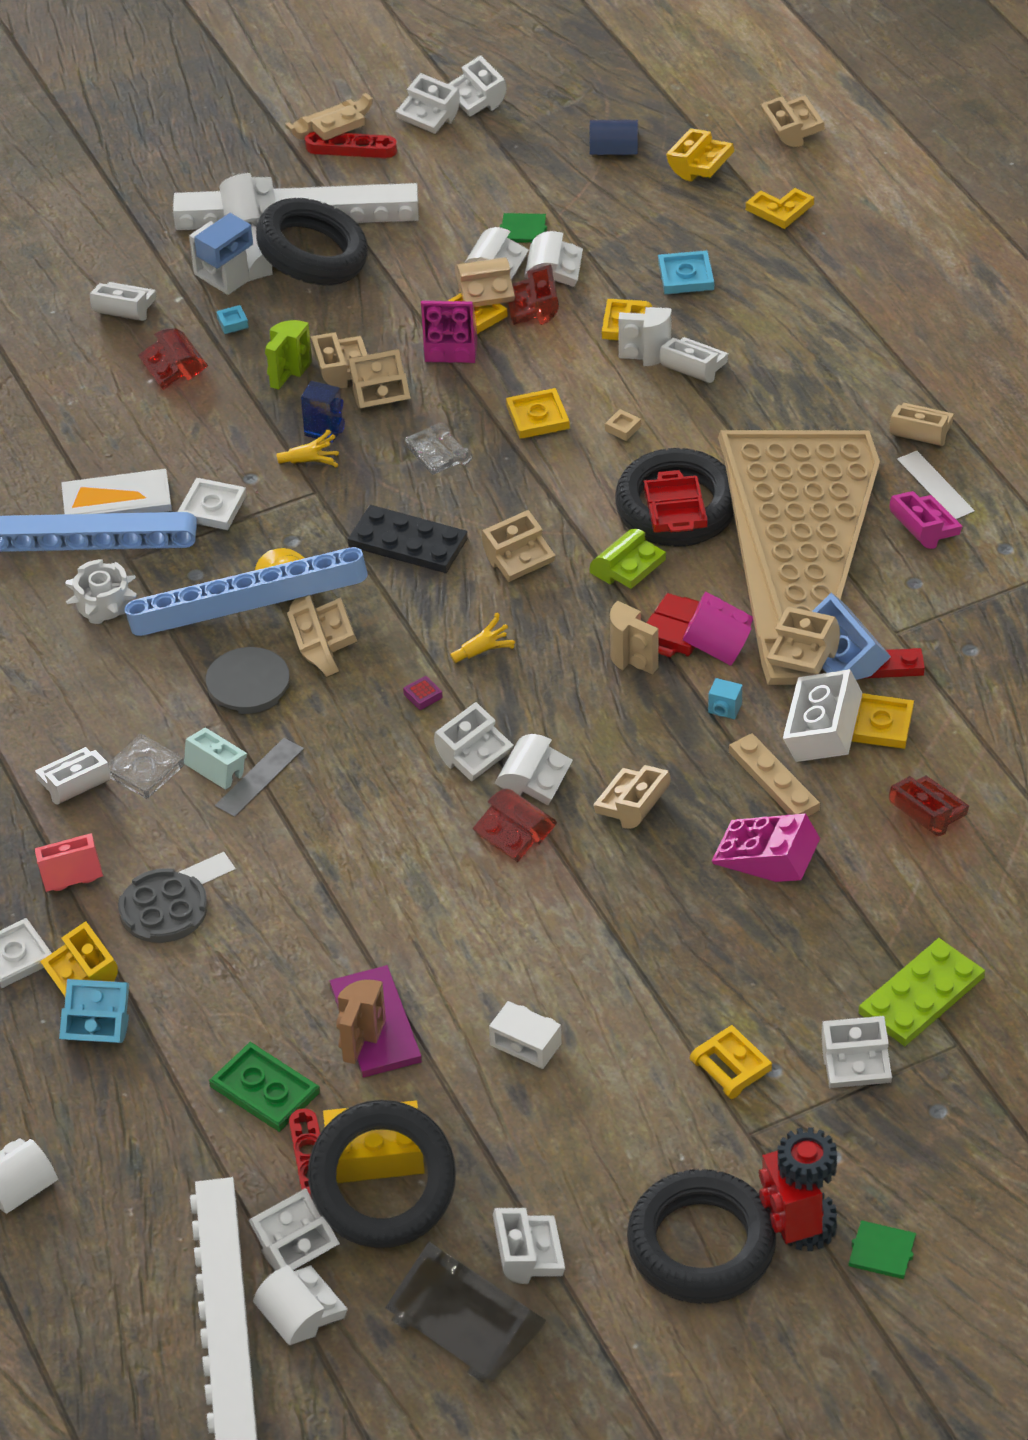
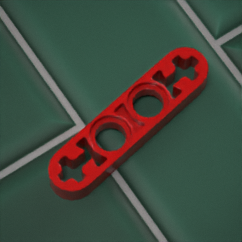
(377, 145)
(300, 1140)

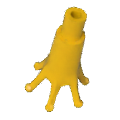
(310, 452)
(483, 642)

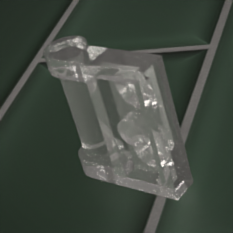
(433, 453)

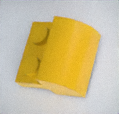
(698, 155)
(80, 959)

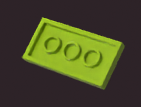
(922, 991)

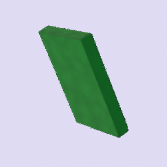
(264, 1086)

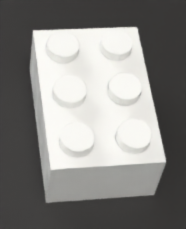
(822, 715)

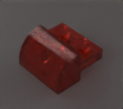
(535, 297)
(172, 357)
(927, 803)
(513, 824)

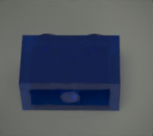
(322, 410)

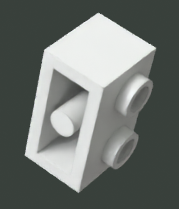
(525, 1034)

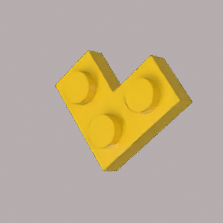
(780, 211)

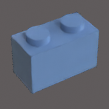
(223, 240)

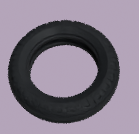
(304, 265)
(710, 474)
(384, 1116)
(694, 1283)

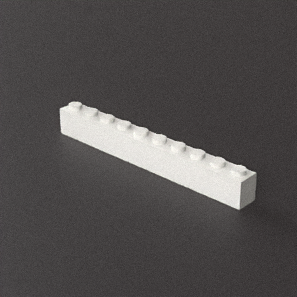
(360, 202)
(223, 1311)

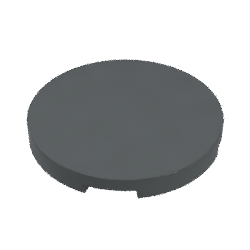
(247, 679)
(162, 905)

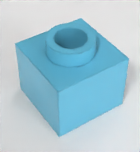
(725, 698)

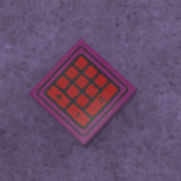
(422, 692)

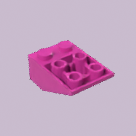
(449, 331)
(769, 846)

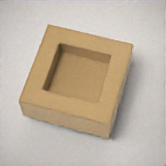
(623, 424)

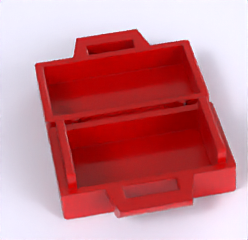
(675, 502)
(672, 620)

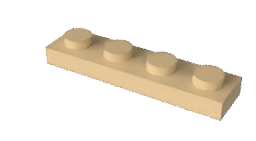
(773, 776)

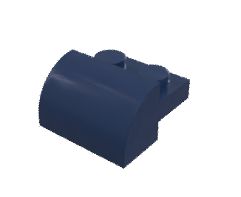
(613, 137)

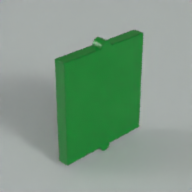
(524, 226)
(882, 1249)

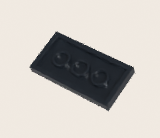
(408, 538)

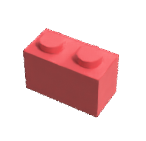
(68, 863)

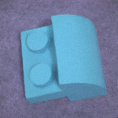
(95, 1011)

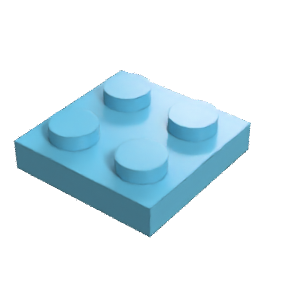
(686, 272)

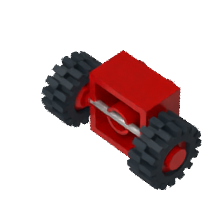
(793, 1185)

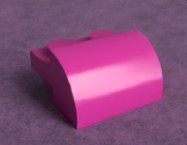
(924, 518)
(718, 628)

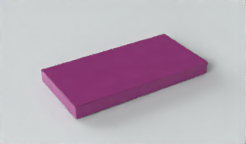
(396, 1042)

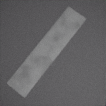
(259, 777)

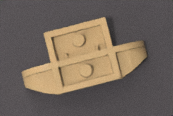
(333, 120)
(321, 631)

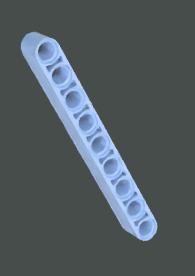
(97, 531)
(246, 591)

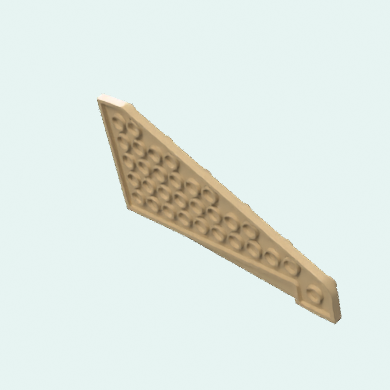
(796, 519)

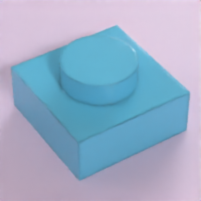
(232, 319)

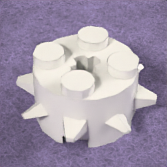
(101, 590)

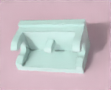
(214, 757)

